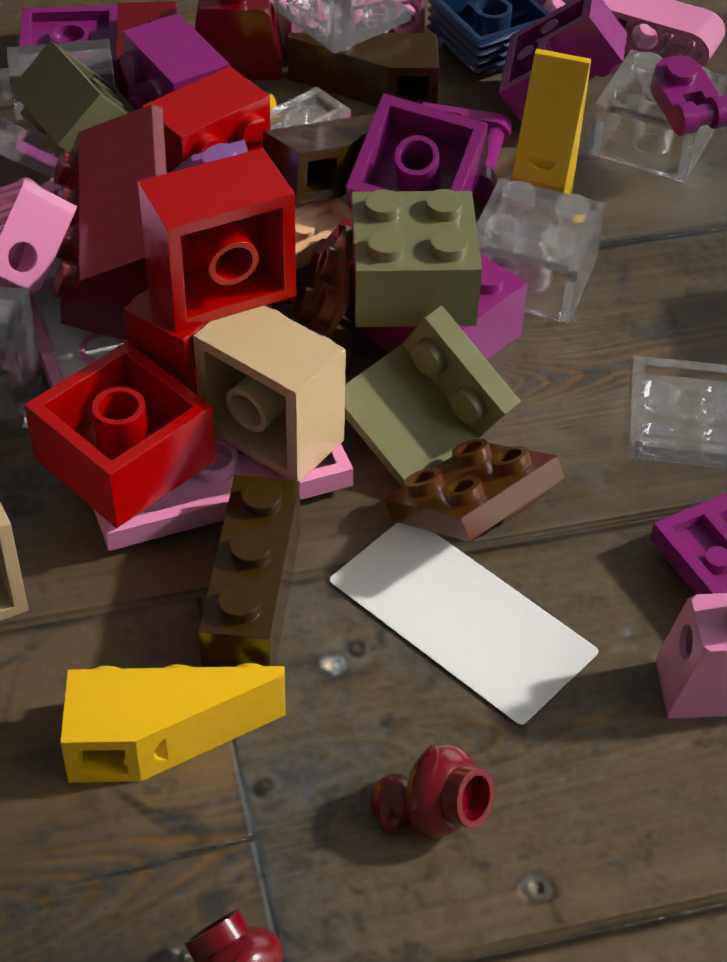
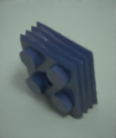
(481, 28)

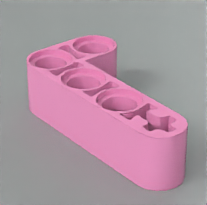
(677, 26)

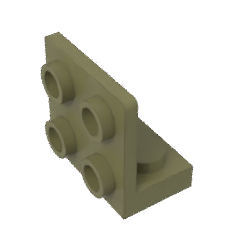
(426, 398)

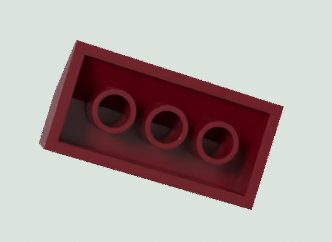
(105, 242)

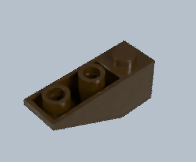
(387, 64)
(317, 156)

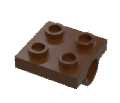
(474, 489)

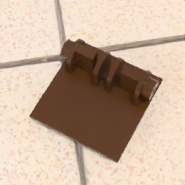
(327, 304)

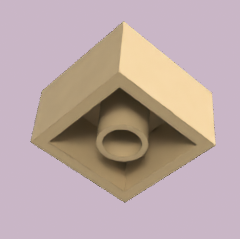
(272, 388)

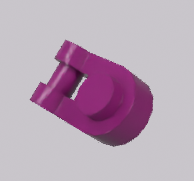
(677, 86)

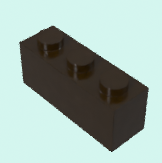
(251, 573)

